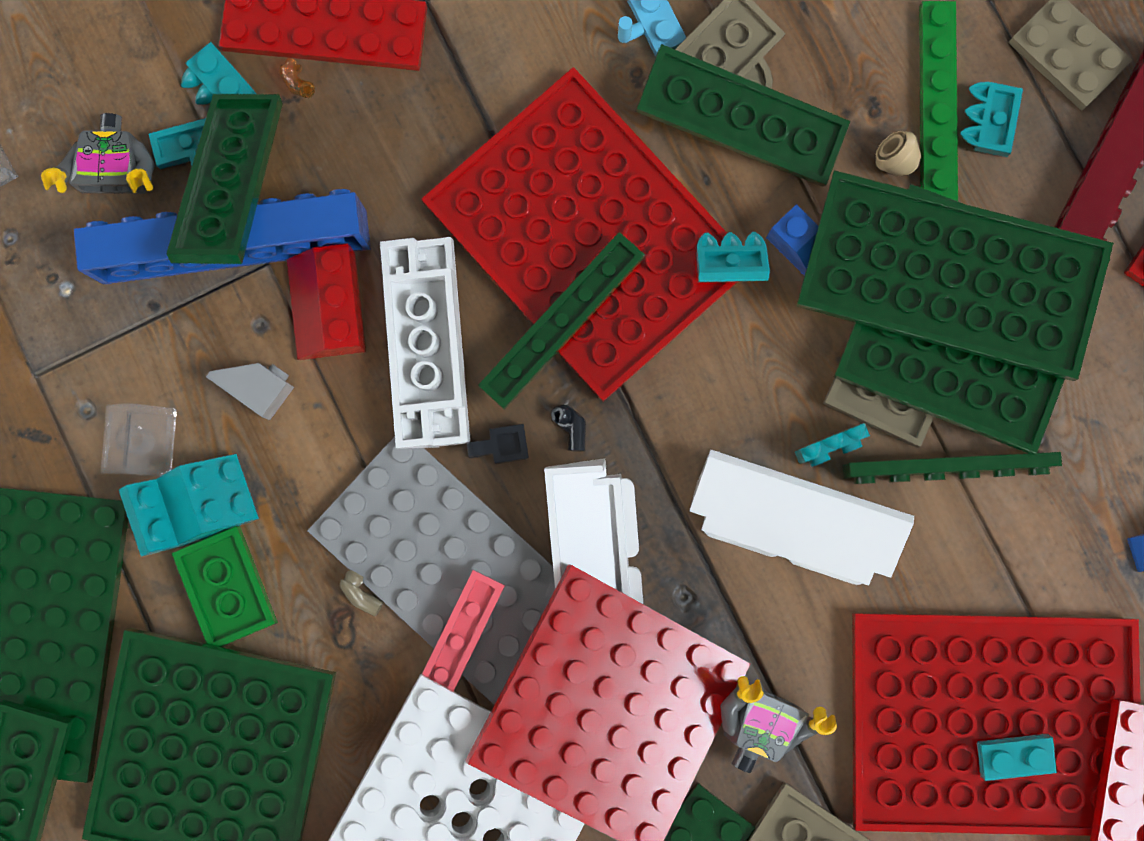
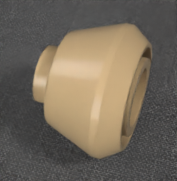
(898, 154)

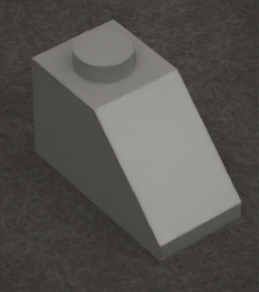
(255, 386)

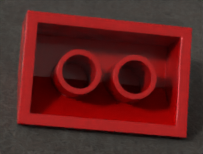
(326, 302)

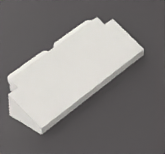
(798, 520)
(593, 524)

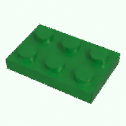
(224, 587)

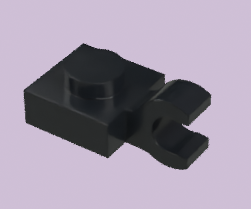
(506, 445)

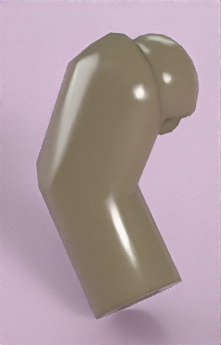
(358, 597)

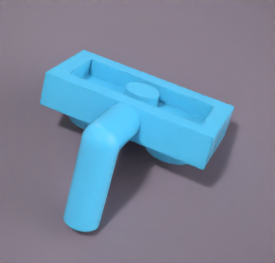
(655, 21)

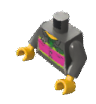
(104, 162)
(767, 724)

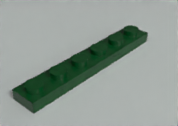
(561, 320)
(966, 467)

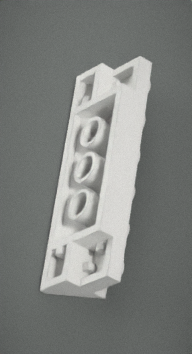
(424, 343)

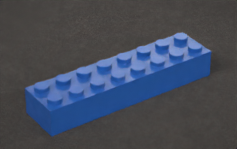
(278, 232)

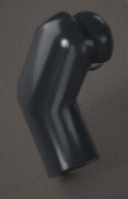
(572, 423)

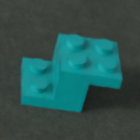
(188, 504)

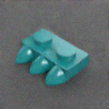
(216, 75)
(994, 117)
(732, 259)
(847, 441)

